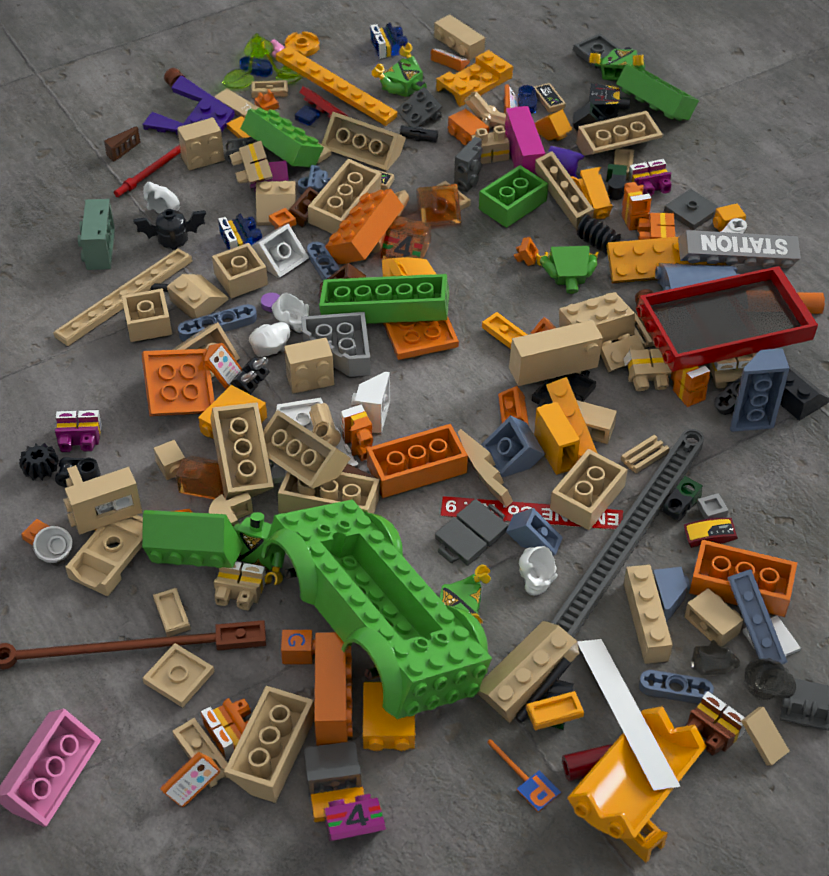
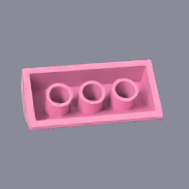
(48, 767)

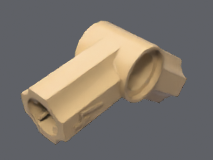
(485, 112)
(323, 424)

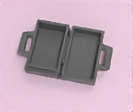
(471, 532)

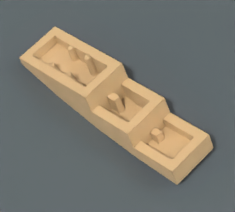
(483, 464)

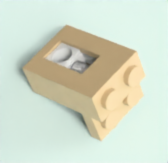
(100, 499)

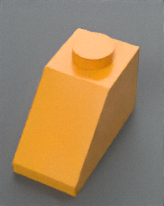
(553, 126)

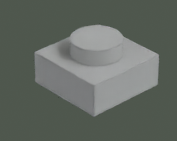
(712, 507)

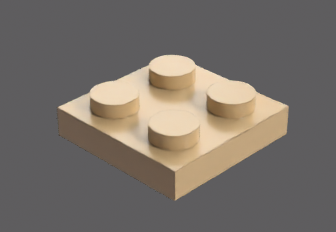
(178, 675)

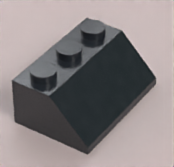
(801, 396)

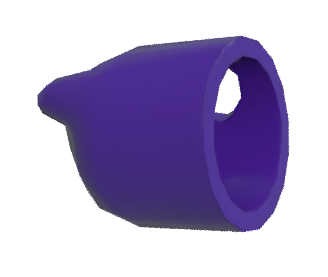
(568, 159)

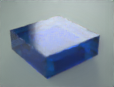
(307, 115)

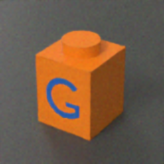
(297, 646)

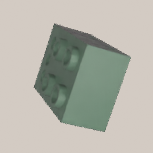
(97, 234)

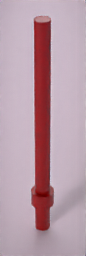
(131, 183)

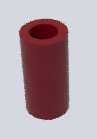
(580, 763)

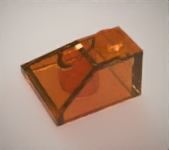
(439, 204)
(199, 477)

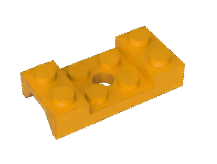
(481, 77)

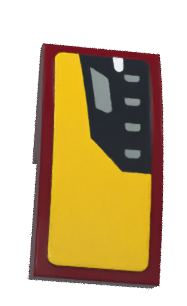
(715, 529)

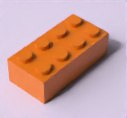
(364, 226)
(417, 460)
(720, 561)
(332, 690)

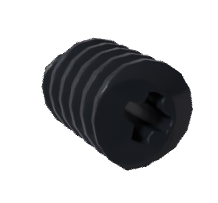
(596, 233)

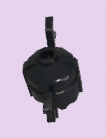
(171, 227)

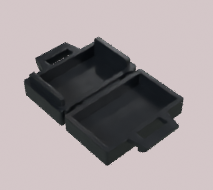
(580, 385)

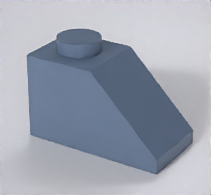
(532, 530)
(671, 589)

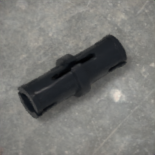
(419, 133)

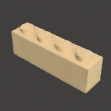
(563, 188)
(647, 614)

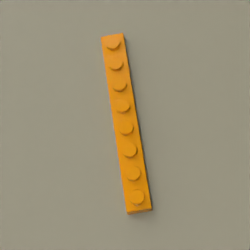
(336, 86)

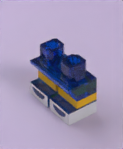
(387, 40)
(239, 231)

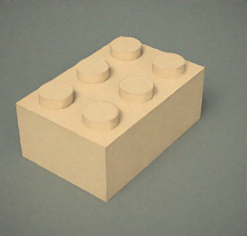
(608, 312)
(588, 489)

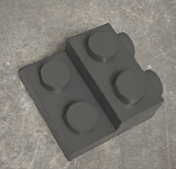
(468, 165)

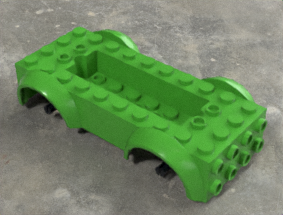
(426, 650)

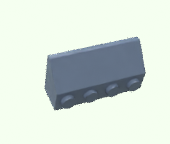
(760, 391)

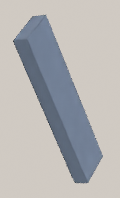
(756, 616)

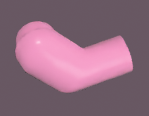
(276, 47)

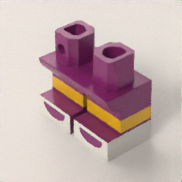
(652, 176)
(78, 429)

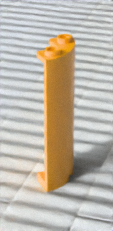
(617, 791)

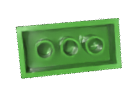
(657, 93)
(282, 137)

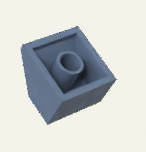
(513, 447)

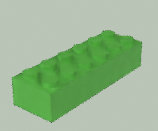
(388, 298)

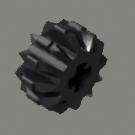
(38, 461)

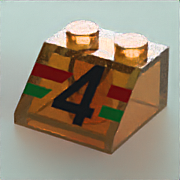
(406, 239)

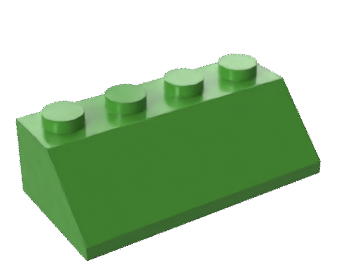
(190, 538)

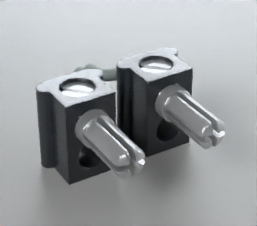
(252, 374)

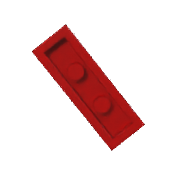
(322, 104)

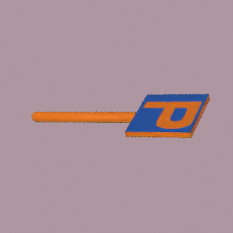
(537, 789)

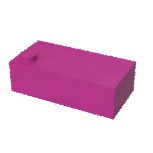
(523, 138)

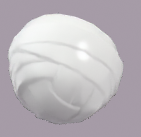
(52, 544)

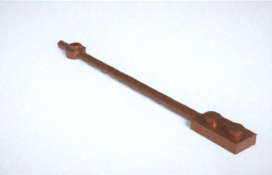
(226, 637)

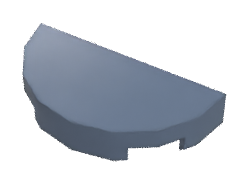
(317, 178)

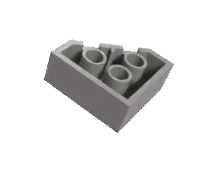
(346, 339)

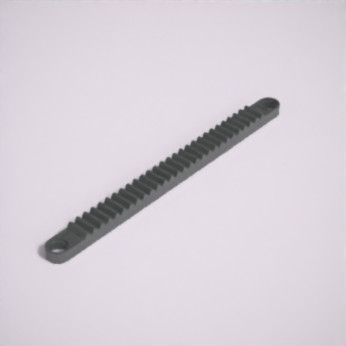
(628, 534)

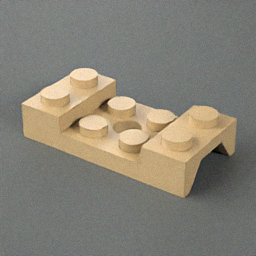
(100, 565)

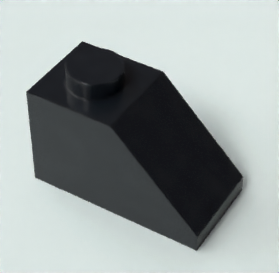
(587, 115)

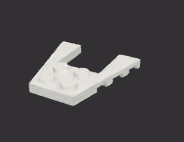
(300, 413)

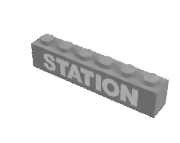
(739, 248)

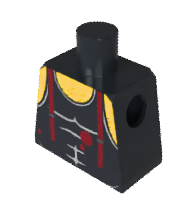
(608, 99)

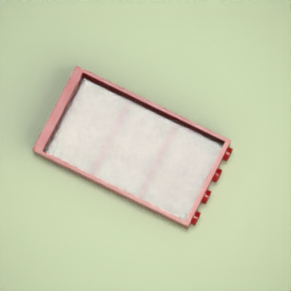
(726, 318)

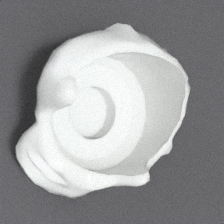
(159, 198)
(290, 310)
(269, 339)
(537, 569)

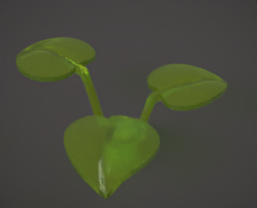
(258, 48)

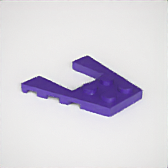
(207, 108)

